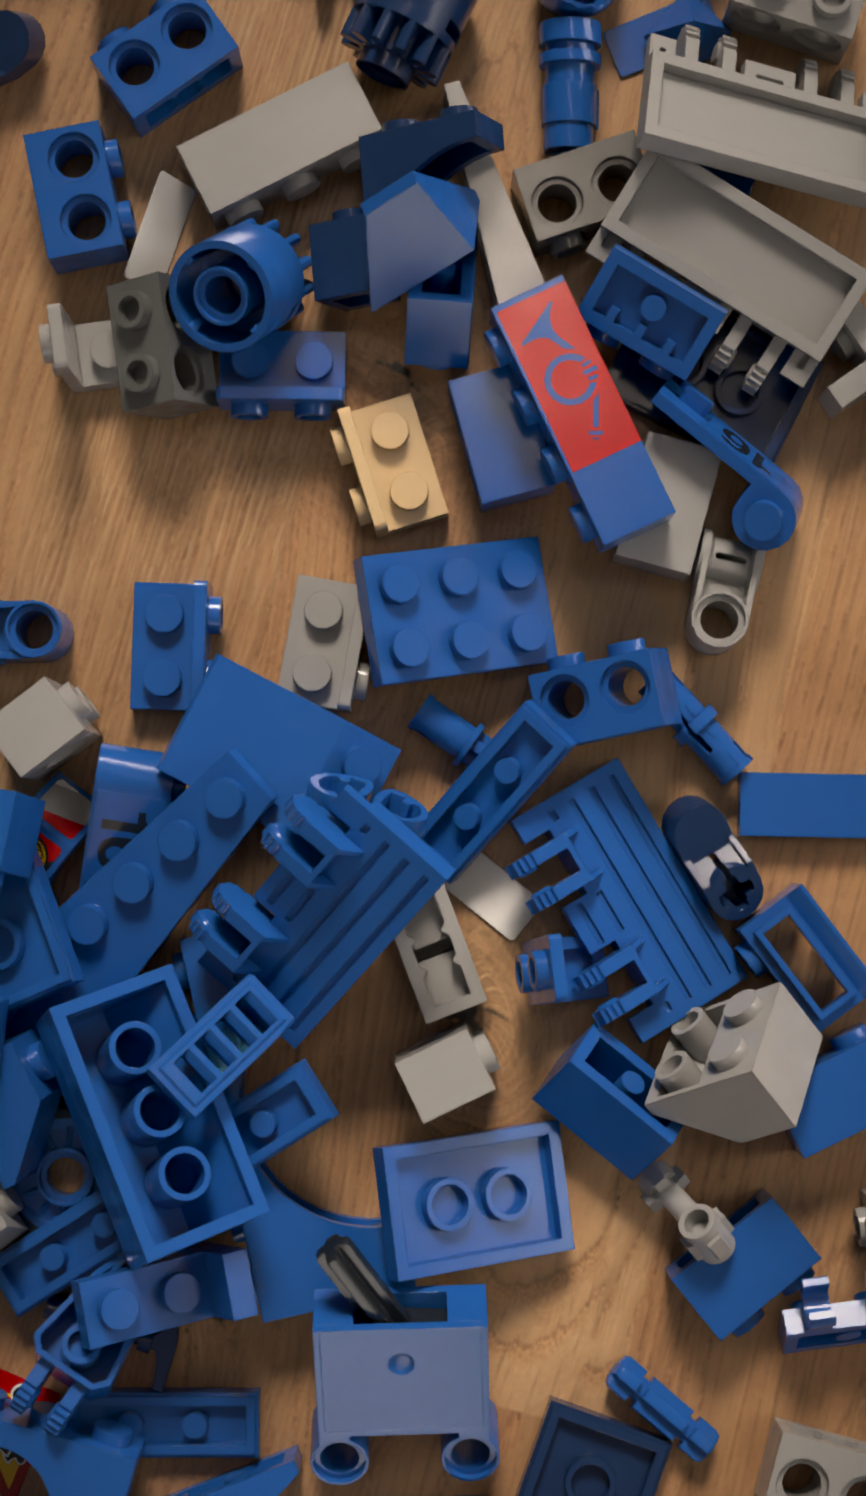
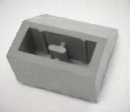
(738, 1066)

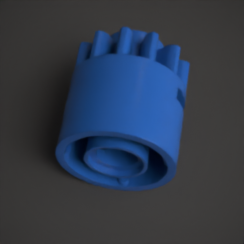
(239, 285)

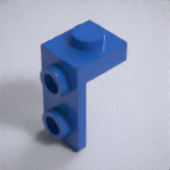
(548, 967)

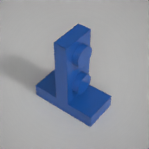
(165, 1294)

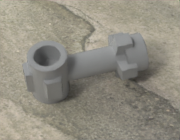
(703, 1229)

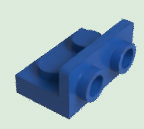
(650, 314)
(285, 373)
(171, 642)

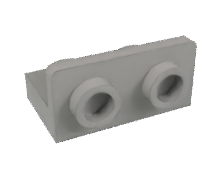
(325, 645)

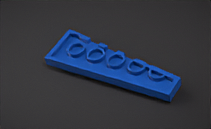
(153, 882)

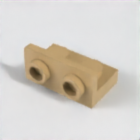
(391, 465)

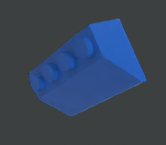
(156, 1168)

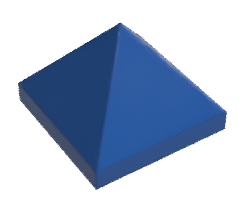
(693, 14)

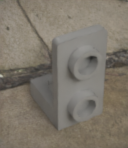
(79, 352)

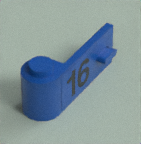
(771, 499)
(124, 801)

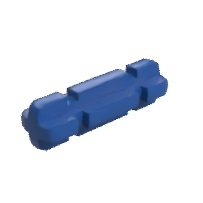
(662, 1408)

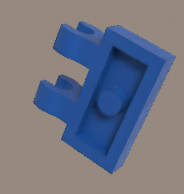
(817, 1324)

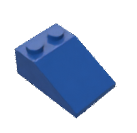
(276, 734)

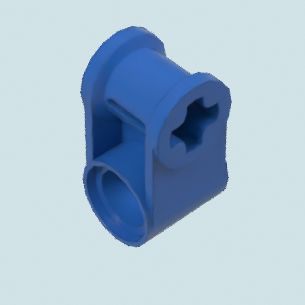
(14, 621)

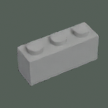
(280, 147)

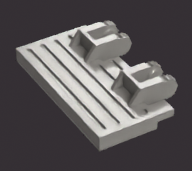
(753, 121)
(737, 258)

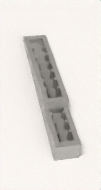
(501, 240)

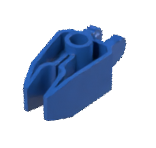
(61, 1355)

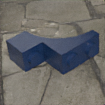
(404, 145)

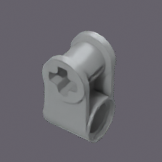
(722, 579)

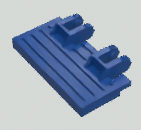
(629, 898)
(327, 909)

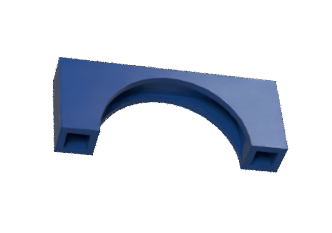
(286, 1239)

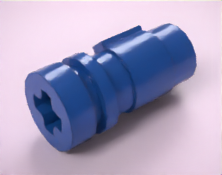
(569, 89)

